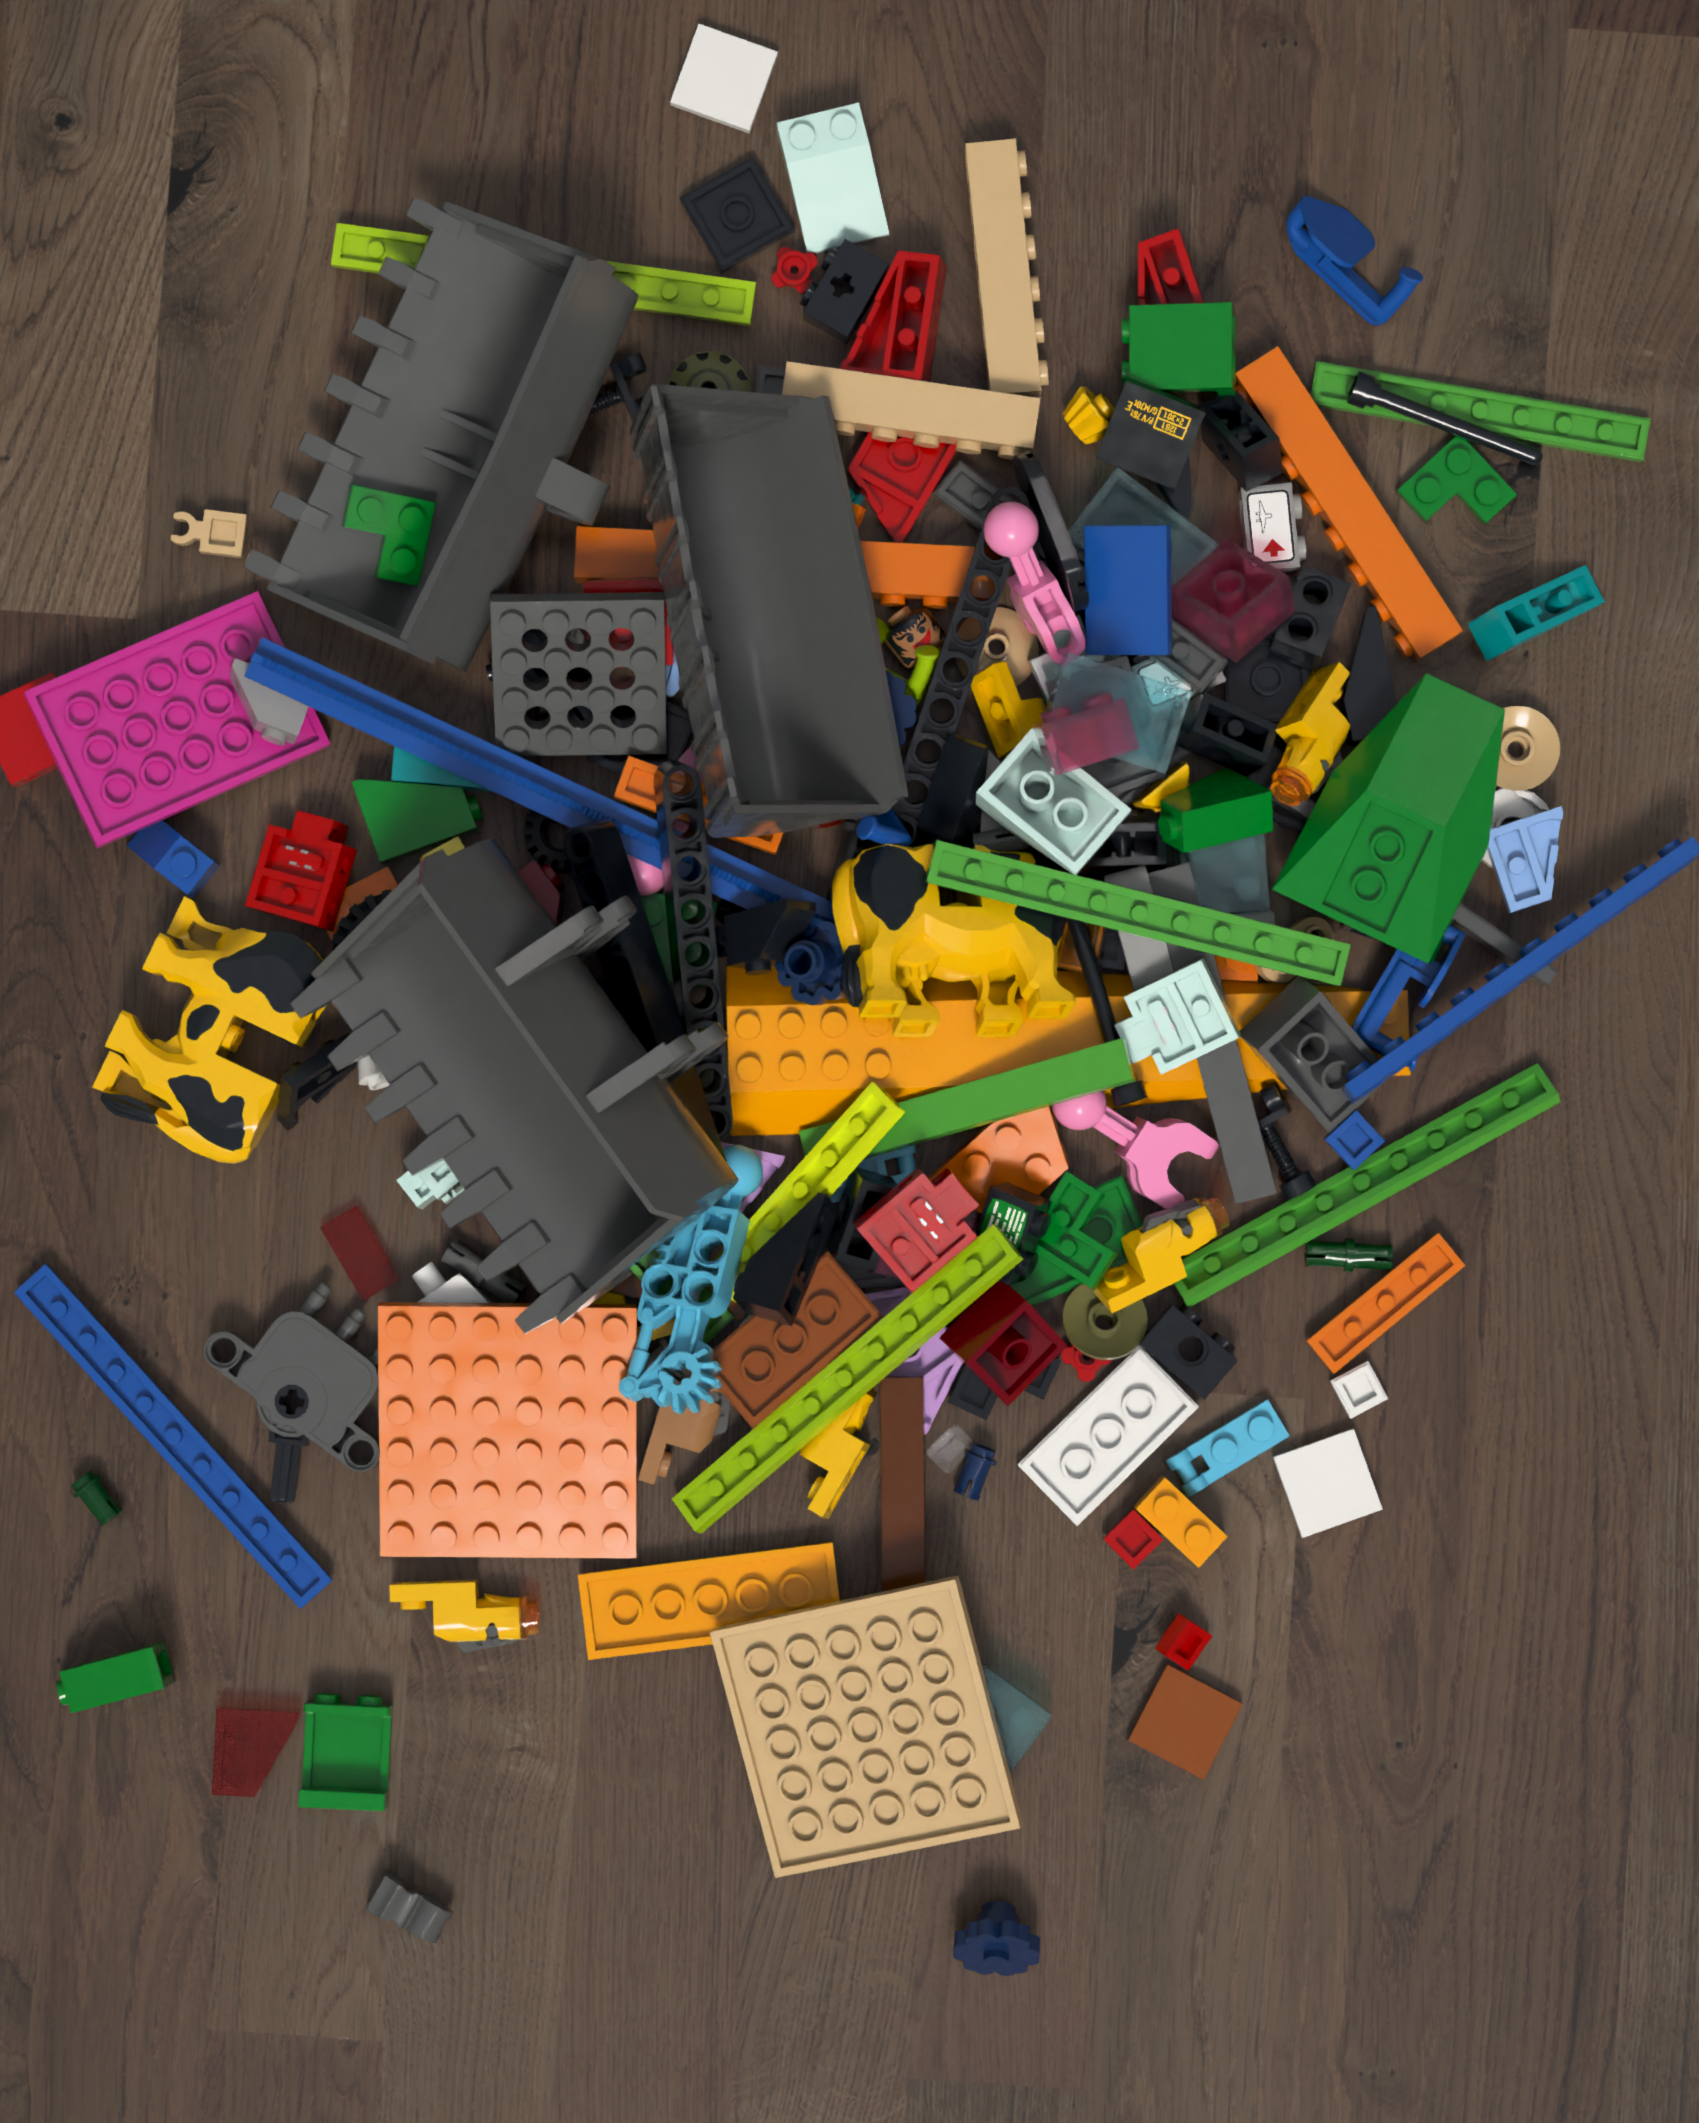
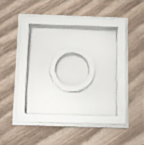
(724, 78)
(1327, 1483)

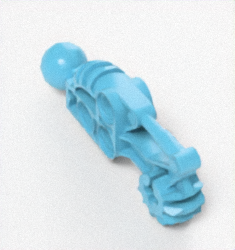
(688, 1264)

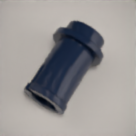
(976, 1469)

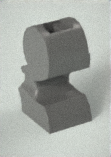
(409, 1909)

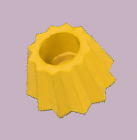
(1088, 415)

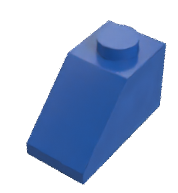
(174, 857)

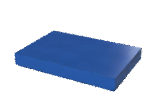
(1128, 589)

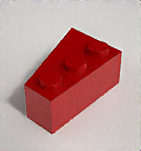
(1166, 271)
(903, 321)

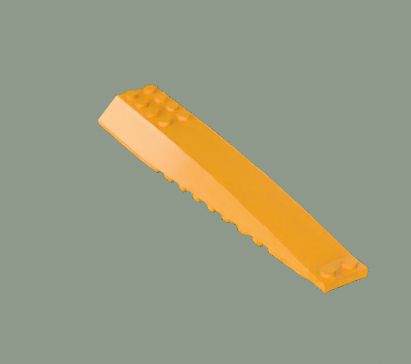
(810, 1062)

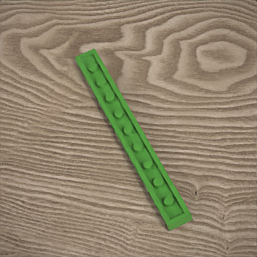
(1137, 913)
(1367, 1185)

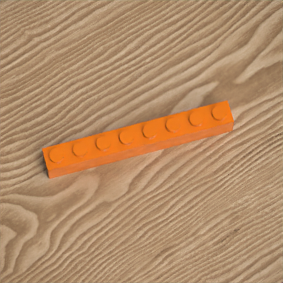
(1348, 508)

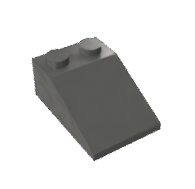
(1309, 1050)

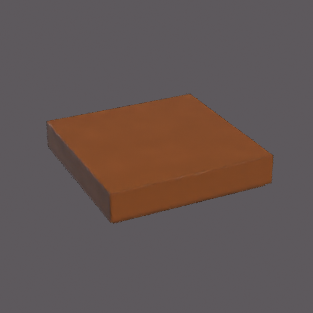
(1185, 1721)

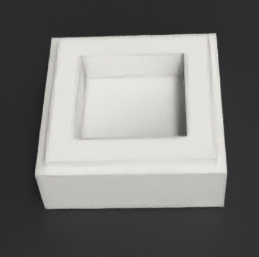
(1358, 1389)

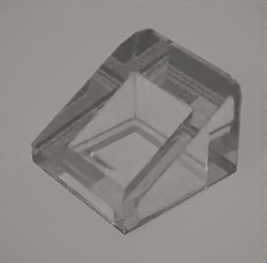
(949, 1448)

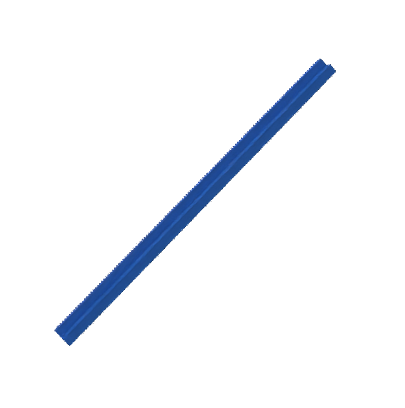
(504, 772)

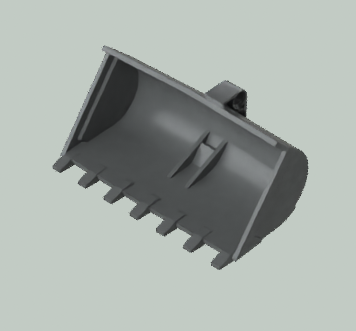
(462, 408)
(768, 609)

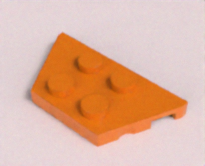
(1012, 1150)

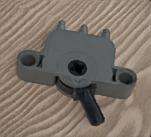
(326, 1372)

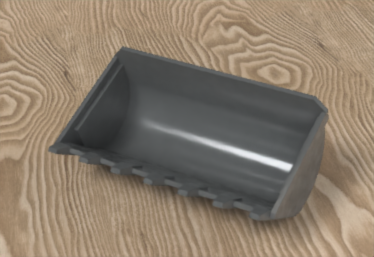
(523, 1075)

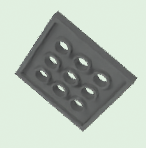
(598, 615)

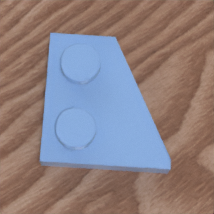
(1525, 858)

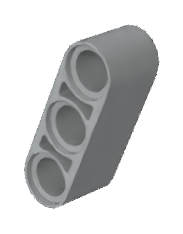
(1145, 958)

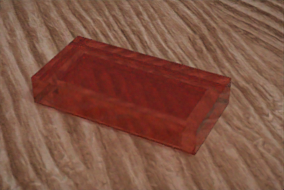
(360, 1253)

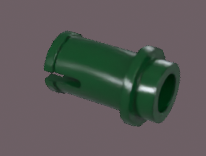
(96, 1497)

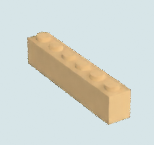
(1003, 267)
(919, 410)

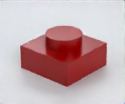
(1132, 1539)
(1183, 1641)

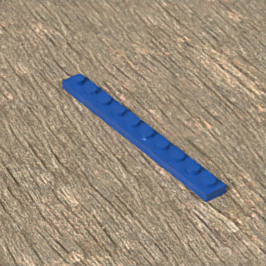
(1505, 979)
(173, 1435)

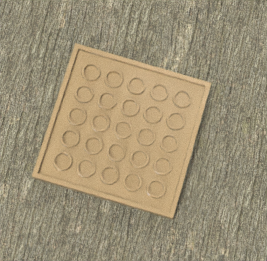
(866, 1727)

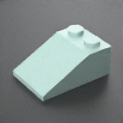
(832, 178)
(1056, 815)

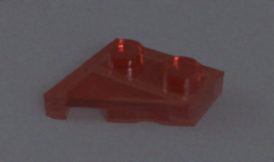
(248, 1747)

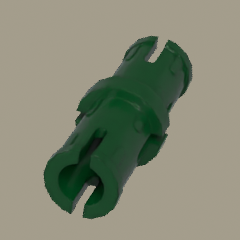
(1349, 1255)

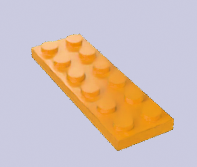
(684, 1600)

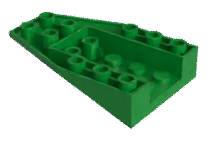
(1403, 821)

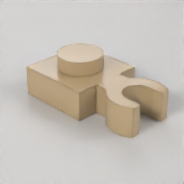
(218, 533)

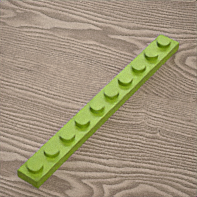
(659, 289)
(847, 1378)

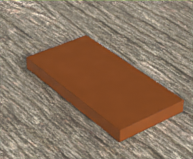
(772, 1361)

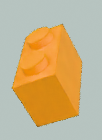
(1180, 1521)

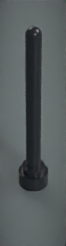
(1369, 393)
(1129, 1092)

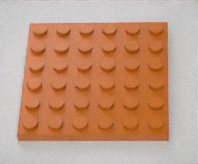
(505, 1433)

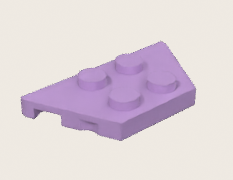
(931, 1360)

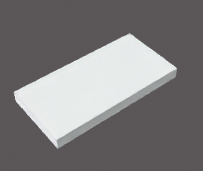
(1108, 1435)

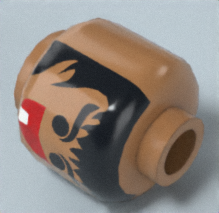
(913, 630)

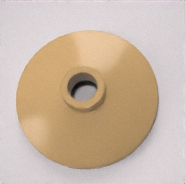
(1017, 639)
(1539, 747)

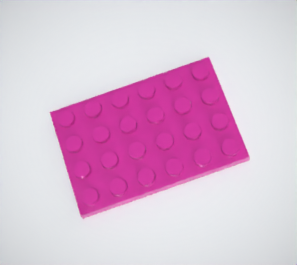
(163, 723)

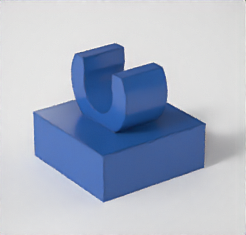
(1354, 1140)

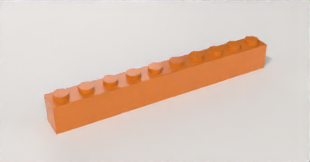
(893, 569)

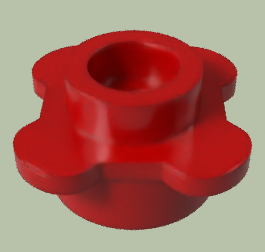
(788, 259)
(1085, 1368)

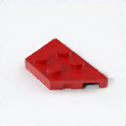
(898, 479)

